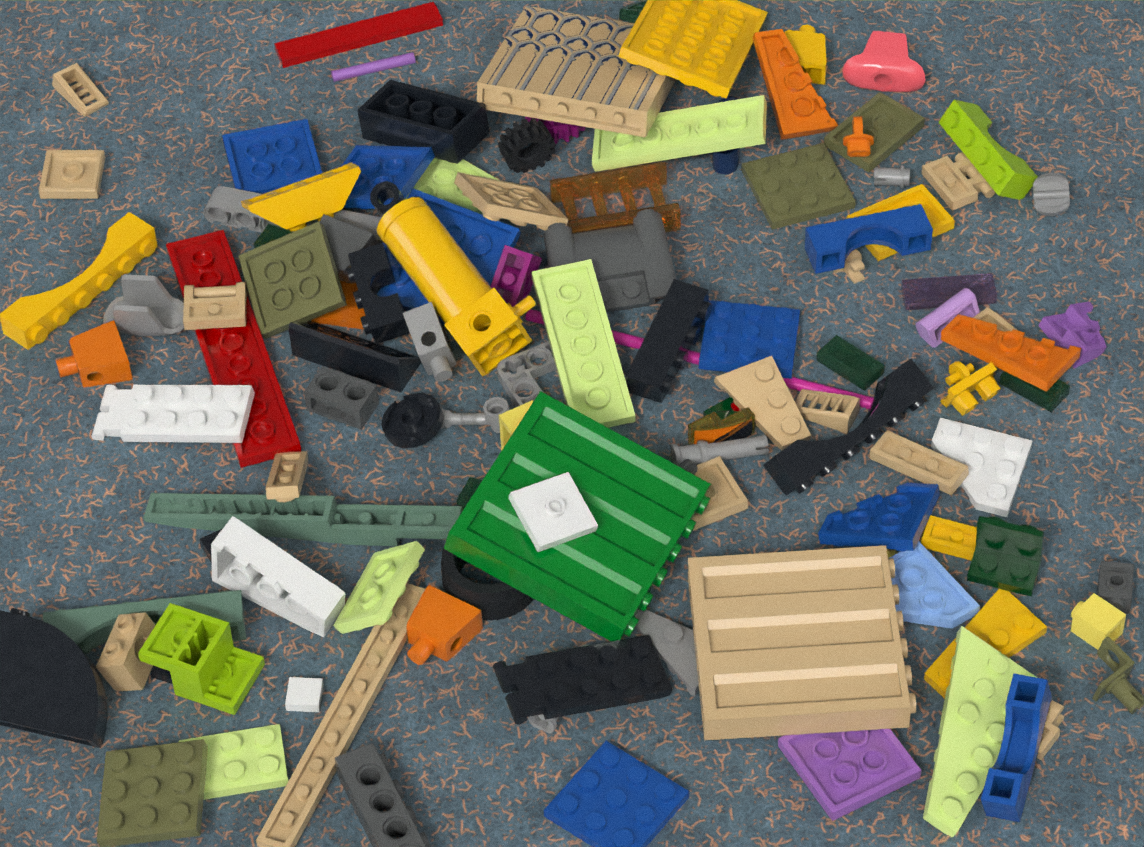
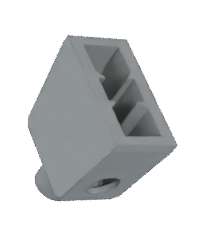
(434, 347)

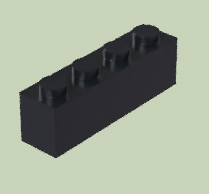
(668, 341)

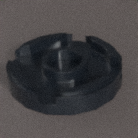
(412, 420)

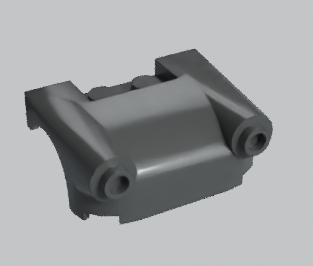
(628, 260)

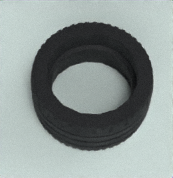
(493, 600)

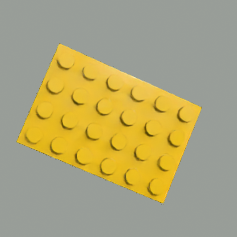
(694, 41)

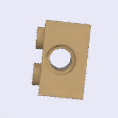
(120, 656)

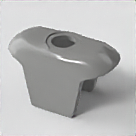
(145, 308)

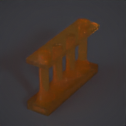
(610, 182)

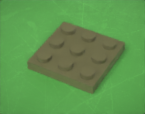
(798, 186)
(292, 279)
(152, 793)

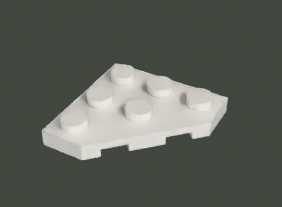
(992, 460)

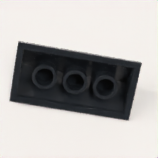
(352, 355)

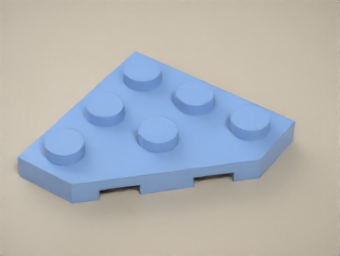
(929, 591)

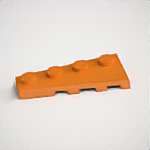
(790, 89)
(1010, 351)

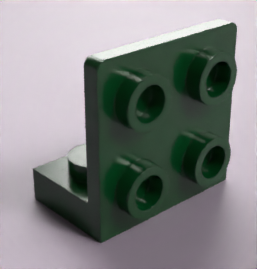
(1006, 555)

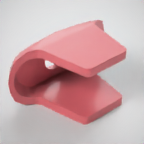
(884, 65)

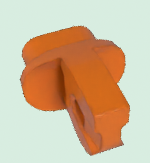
(858, 143)

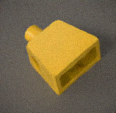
(811, 51)

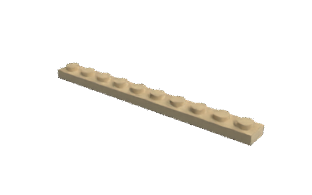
(339, 726)

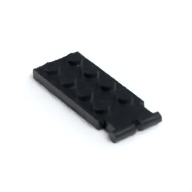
(583, 679)

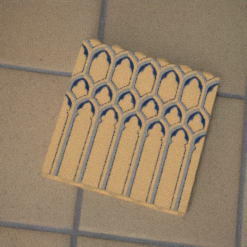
(571, 73)

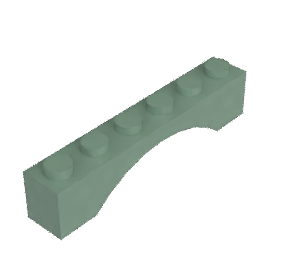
(92, 625)

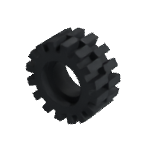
(520, 136)

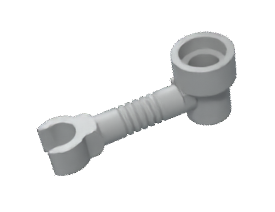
(492, 410)

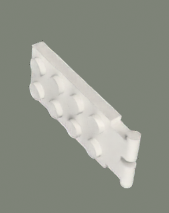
(175, 413)

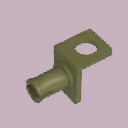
(1117, 682)

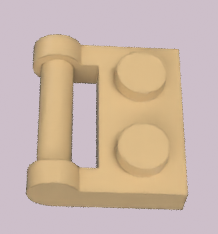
(214, 306)

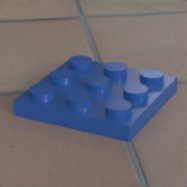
(271, 156)
(386, 163)
(747, 333)
(616, 801)

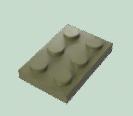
(885, 121)

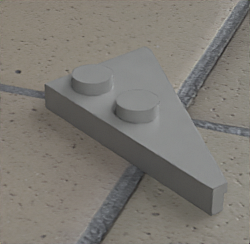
(673, 645)

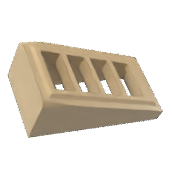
(75, 73)
(833, 419)

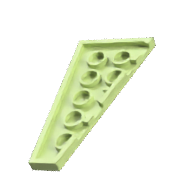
(968, 730)

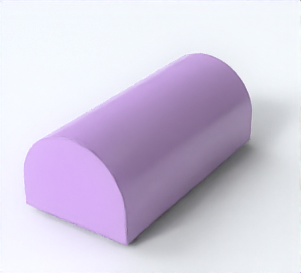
(932, 324)

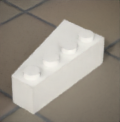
(274, 578)

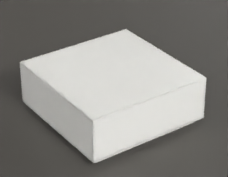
(304, 694)

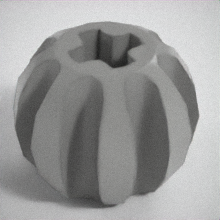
(1051, 194)

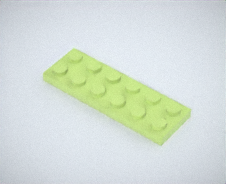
(685, 134)
(583, 343)

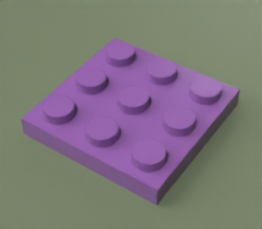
(849, 766)

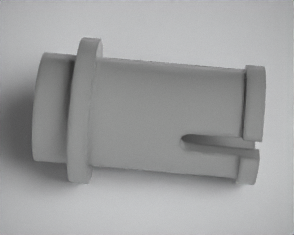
(892, 176)

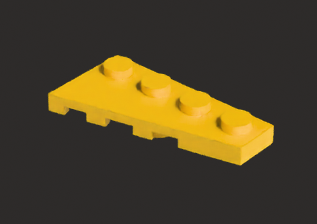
(1000, 623)

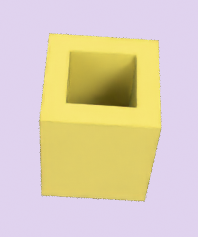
(1097, 620)

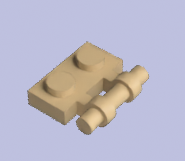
(952, 185)

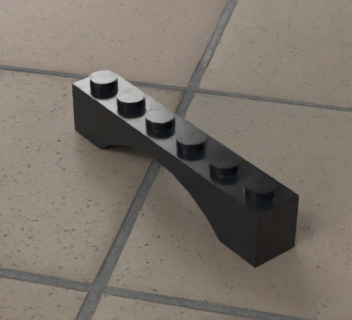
(804, 458)

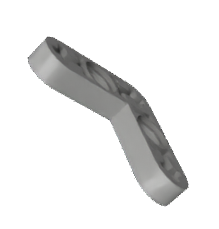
(524, 377)

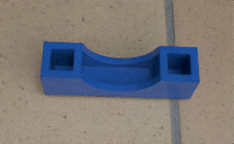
(901, 229)
(1024, 725)

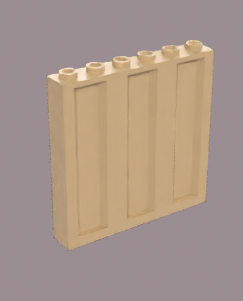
(799, 643)

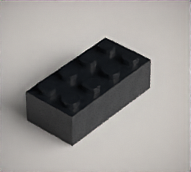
(424, 118)

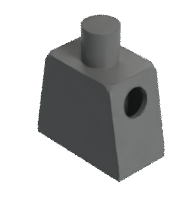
(345, 240)

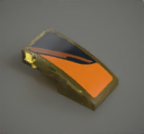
(713, 429)

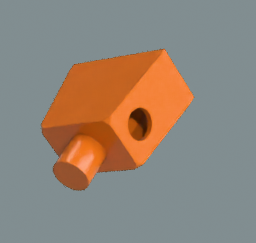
(97, 357)
(441, 626)

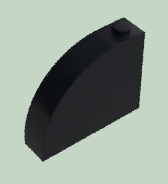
(48, 682)

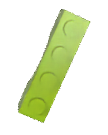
(1001, 169)

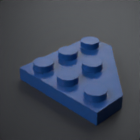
(883, 521)

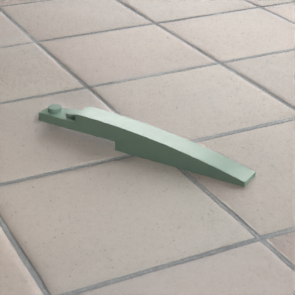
(304, 517)

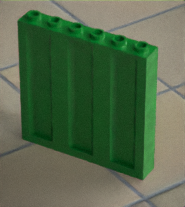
(632, 493)

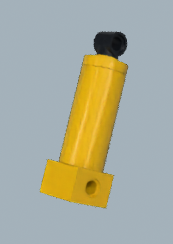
(465, 302)

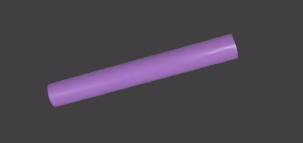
(372, 67)

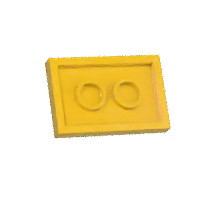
(938, 217)

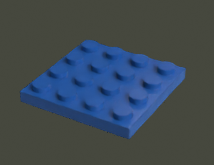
(476, 235)

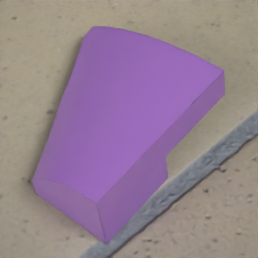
(1080, 332)

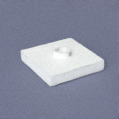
(553, 511)

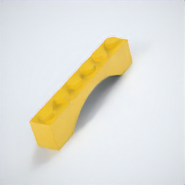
(36, 316)

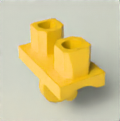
(960, 393)

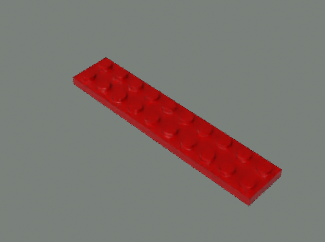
(236, 353)

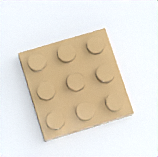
(509, 201)

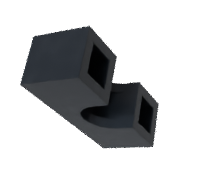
(371, 272)

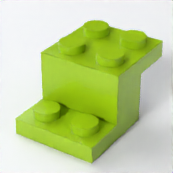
(201, 658)

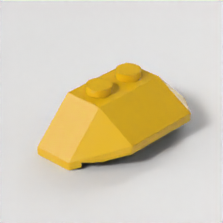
(306, 199)

